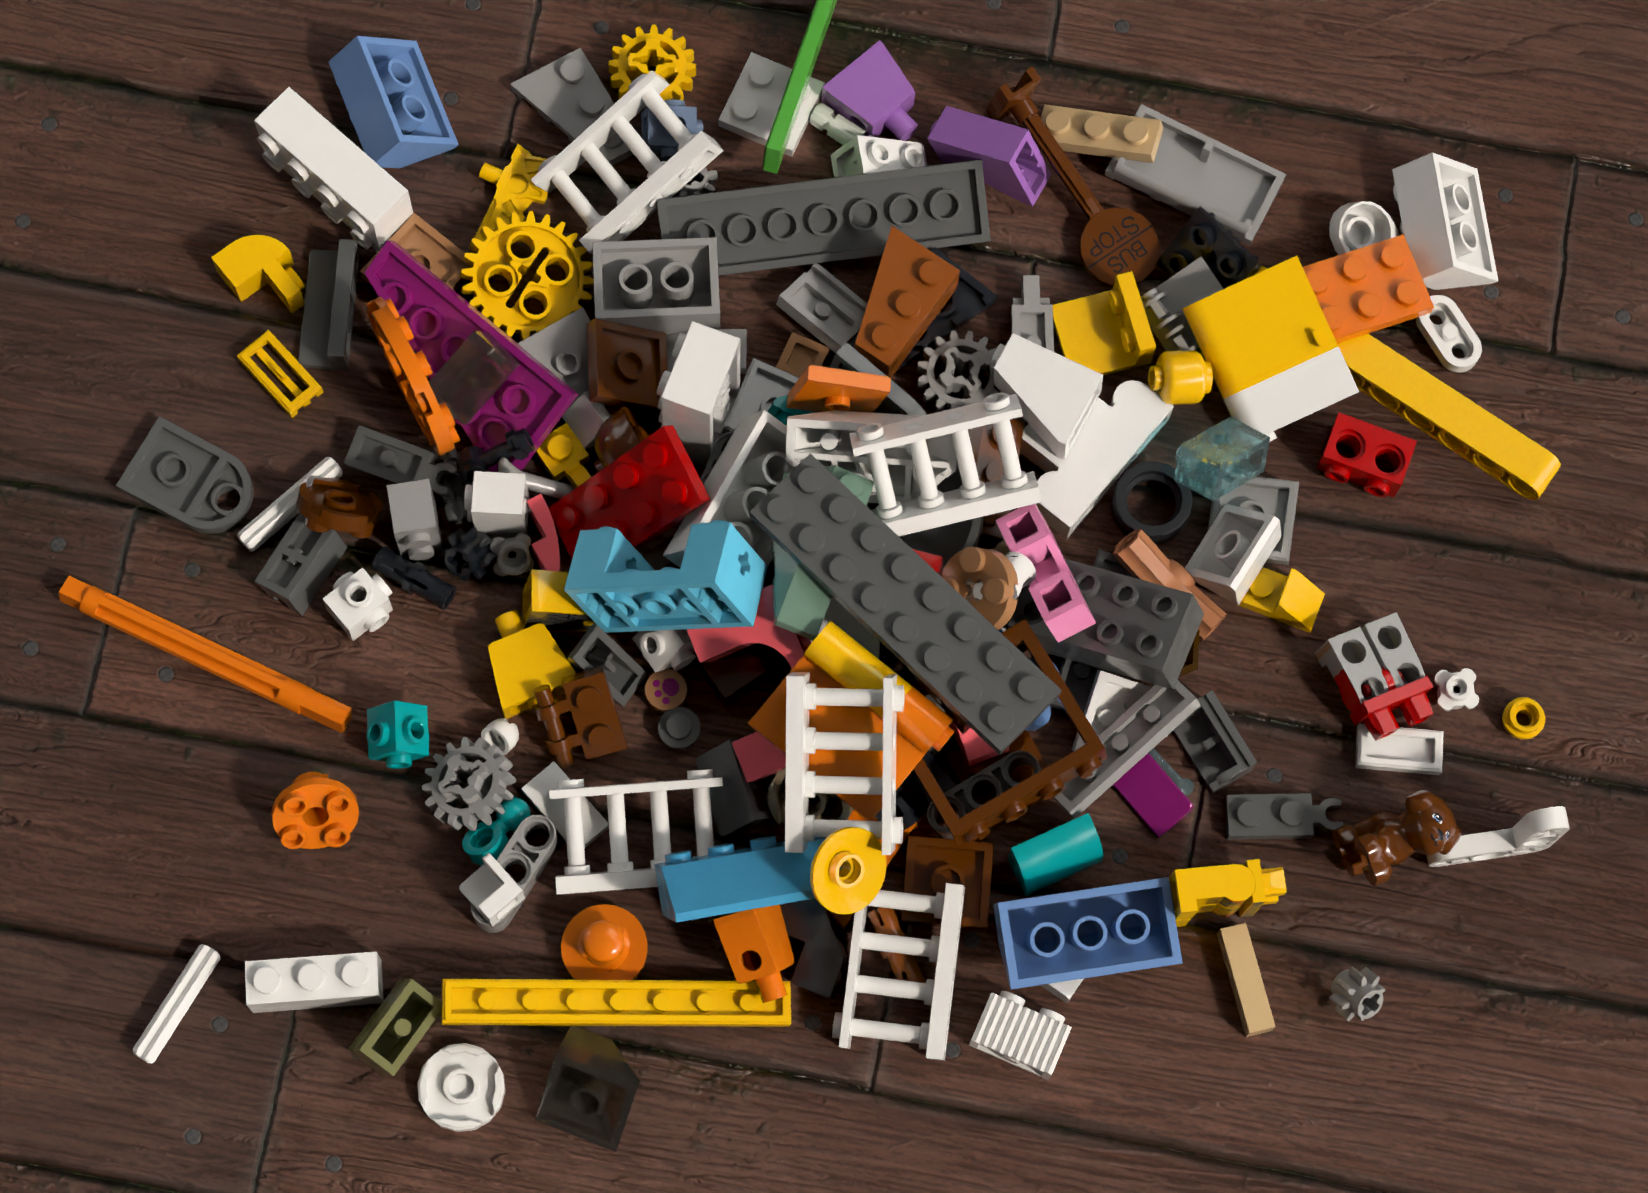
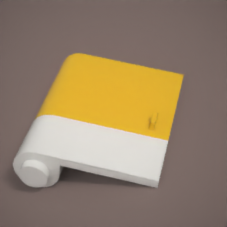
(1271, 348)

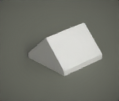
(1234, 551)

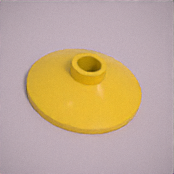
(860, 874)

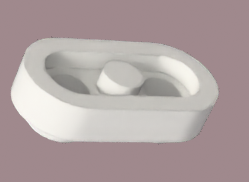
(1451, 334)

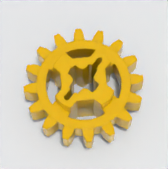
(650, 47)

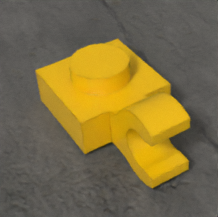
(564, 456)

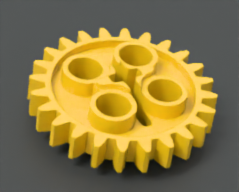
(496, 258)

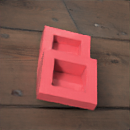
(547, 549)

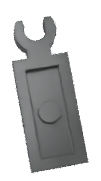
(396, 460)
(1277, 816)

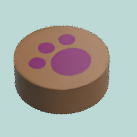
(665, 690)

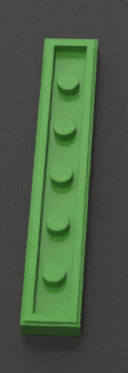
(797, 84)

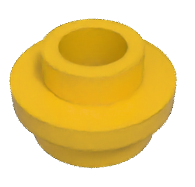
(1532, 710)

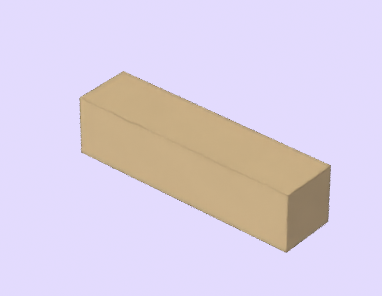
(1246, 980)

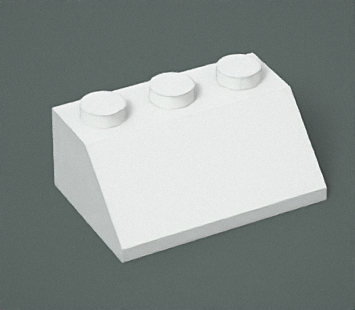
(1445, 222)

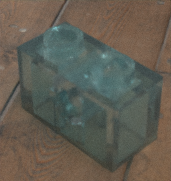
(1221, 458)

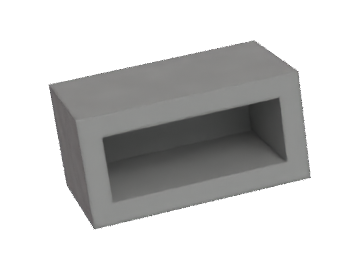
(415, 519)

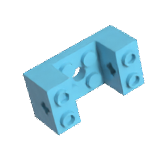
(712, 589)

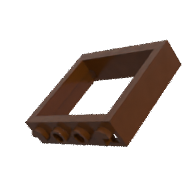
(1043, 784)

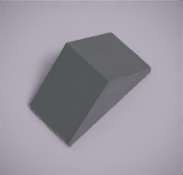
(599, 650)

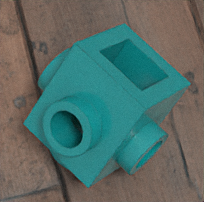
(397, 733)

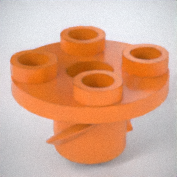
(315, 812)
(604, 944)

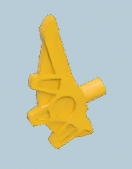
(513, 188)

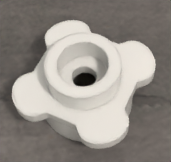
(1448, 698)

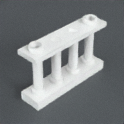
(664, 177)
(974, 496)
(804, 740)
(620, 870)
(935, 992)

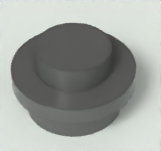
(679, 728)

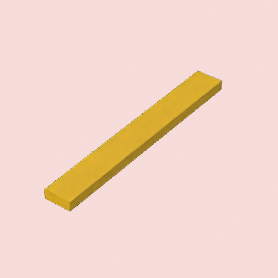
(610, 1003)

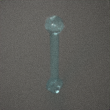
(1184, 785)

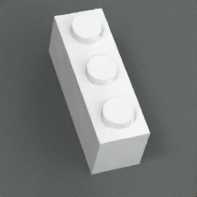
(314, 982)

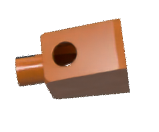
(757, 948)

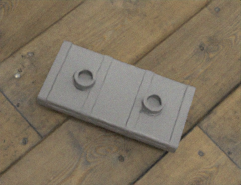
(1202, 172)

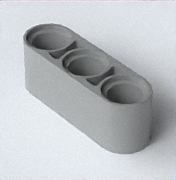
(530, 857)

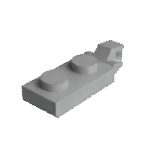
(1032, 315)

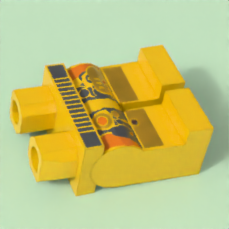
(1225, 889)

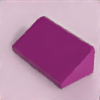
(1153, 795)

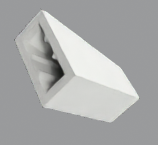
(1050, 390)

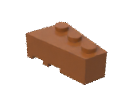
(903, 301)

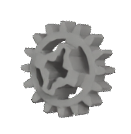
(953, 360)
(468, 783)

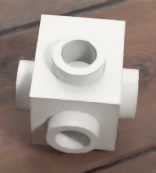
(359, 603)
(665, 648)

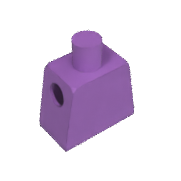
(873, 94)

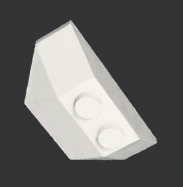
(829, 441)

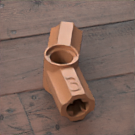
(1148, 563)

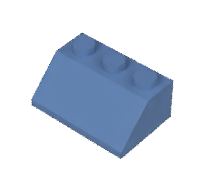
(392, 101)

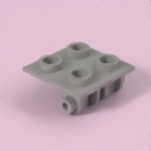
(1165, 304)

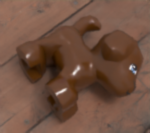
(1391, 839)

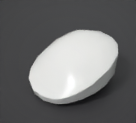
(1359, 226)

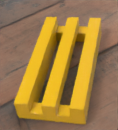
(301, 398)

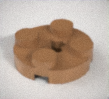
(998, 580)

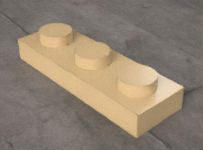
(1103, 133)

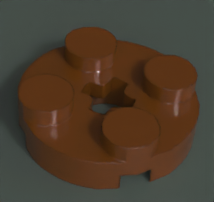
(339, 507)

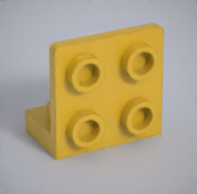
(1106, 328)

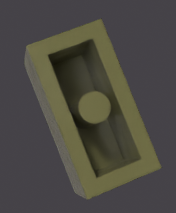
(396, 1027)

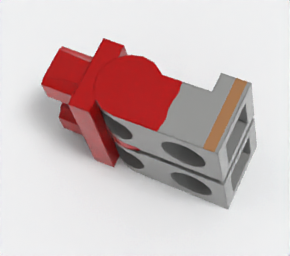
(1378, 674)

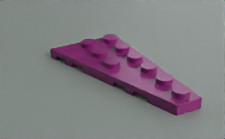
(442, 323)

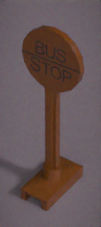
(1113, 238)

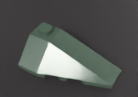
(797, 596)

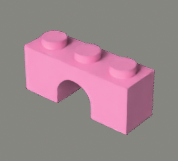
(1054, 585)

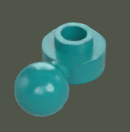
(494, 837)

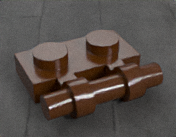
(593, 713)

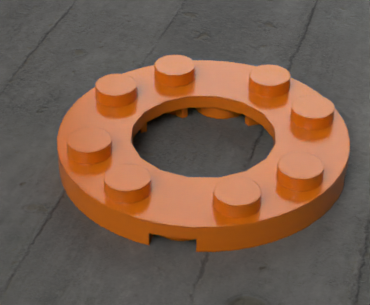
(410, 374)

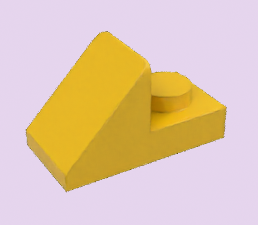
(1284, 598)

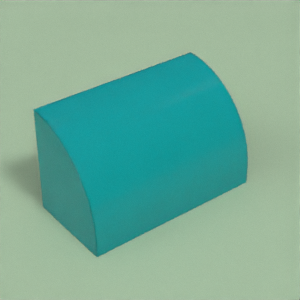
(1056, 854)

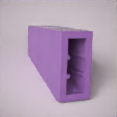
(1007, 152)

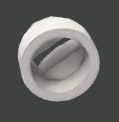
(501, 734)

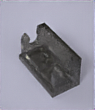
(472, 375)

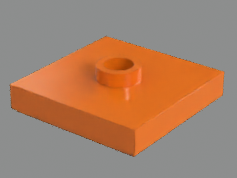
(838, 389)

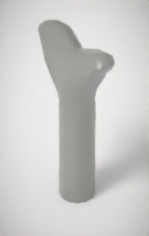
(537, 483)

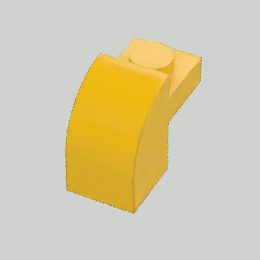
(259, 261)

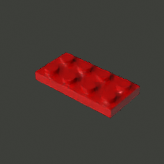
(636, 493)

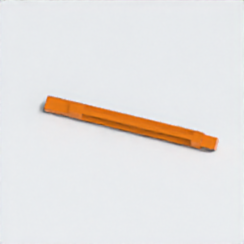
(205, 654)

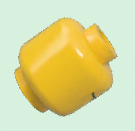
(1181, 377)

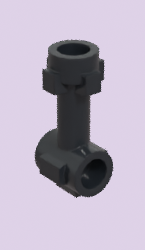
(473, 458)

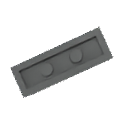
(329, 307)

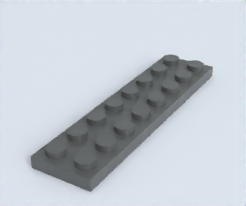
(833, 216)
(905, 603)

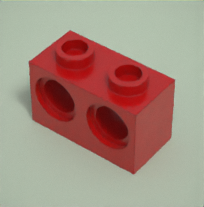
(1369, 445)

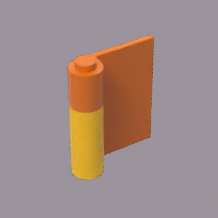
(842, 662)

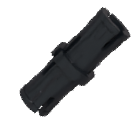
(414, 578)

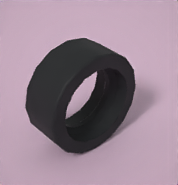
(1158, 473)

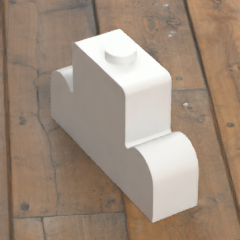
(1098, 456)

